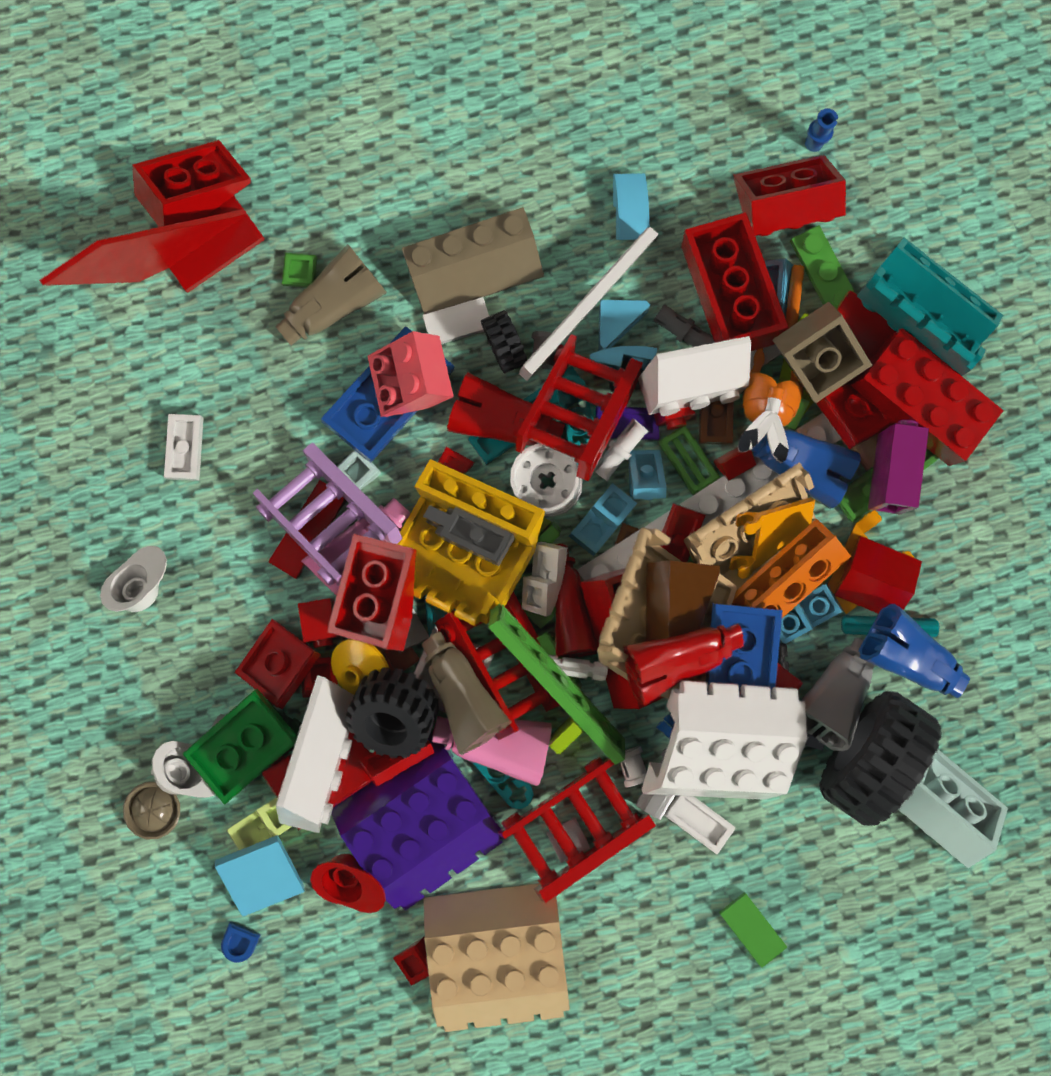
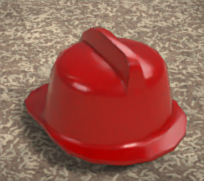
(347, 884)

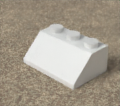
(696, 376)

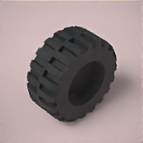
(884, 760)

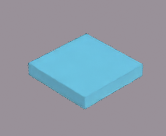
(259, 875)

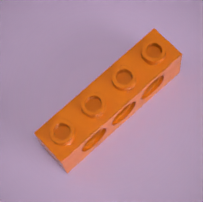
(794, 571)

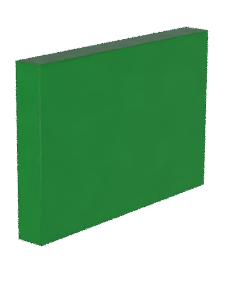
(241, 746)

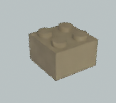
(822, 352)

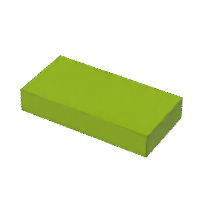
(564, 735)

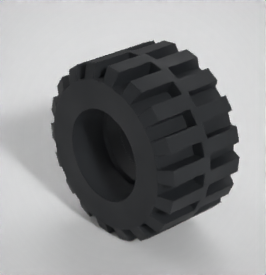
(392, 712)

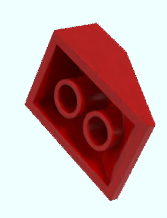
(188, 183)
(375, 593)

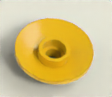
(353, 661)

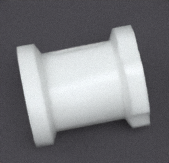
(633, 767)

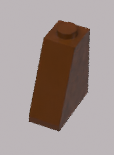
(677, 597)

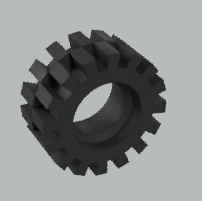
(504, 341)

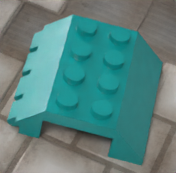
(931, 306)

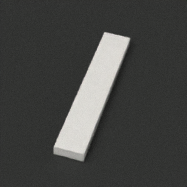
(587, 303)

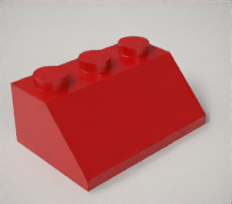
(791, 194)

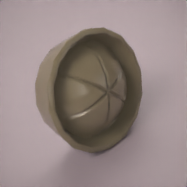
(151, 811)

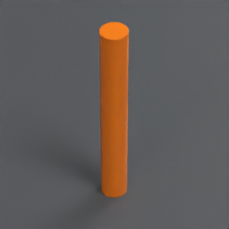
(794, 295)

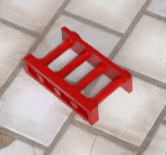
(598, 429)
(455, 632)
(605, 843)

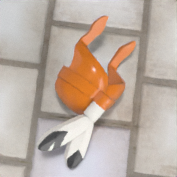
(769, 409)

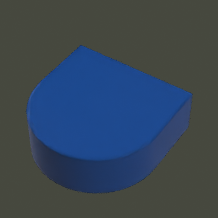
(239, 943)

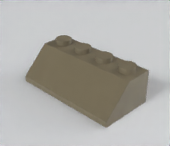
(474, 261)

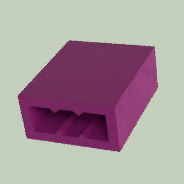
(898, 468)

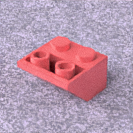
(410, 374)

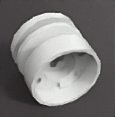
(543, 461)

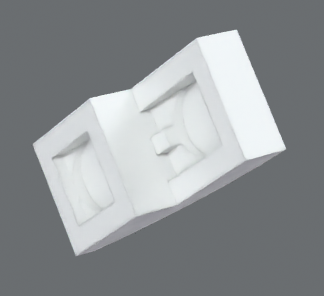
(544, 584)

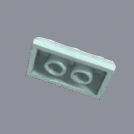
(956, 811)

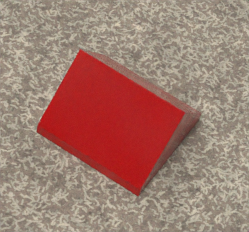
(878, 576)

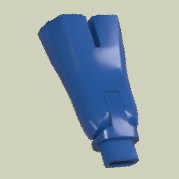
(822, 460)
(909, 651)

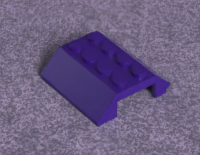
(417, 827)

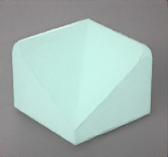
(359, 469)

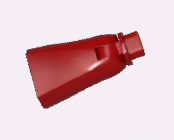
(492, 412)
(573, 626)
(664, 663)

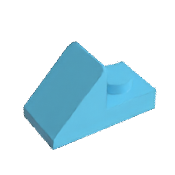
(646, 475)

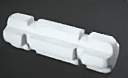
(582, 668)

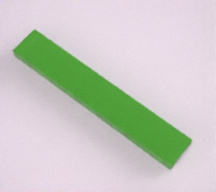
(557, 683)

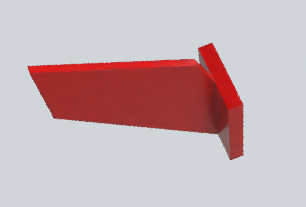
(189, 249)

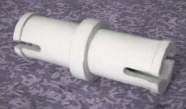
(620, 449)

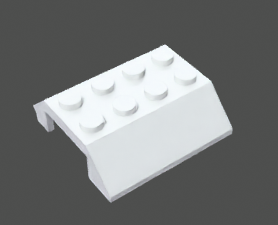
(730, 742)

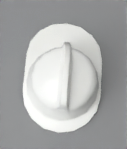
(135, 582)
(176, 774)

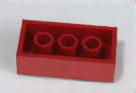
(733, 281)
(920, 387)

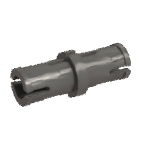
(682, 327)

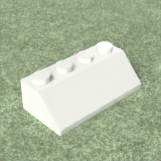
(316, 759)

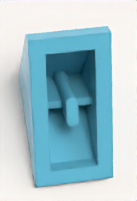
(617, 318)

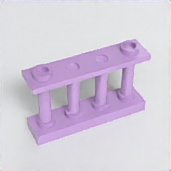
(338, 486)

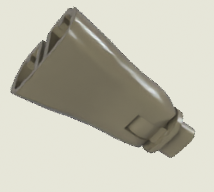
(334, 294)
(469, 707)

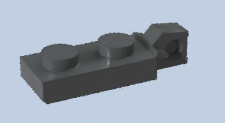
(470, 533)

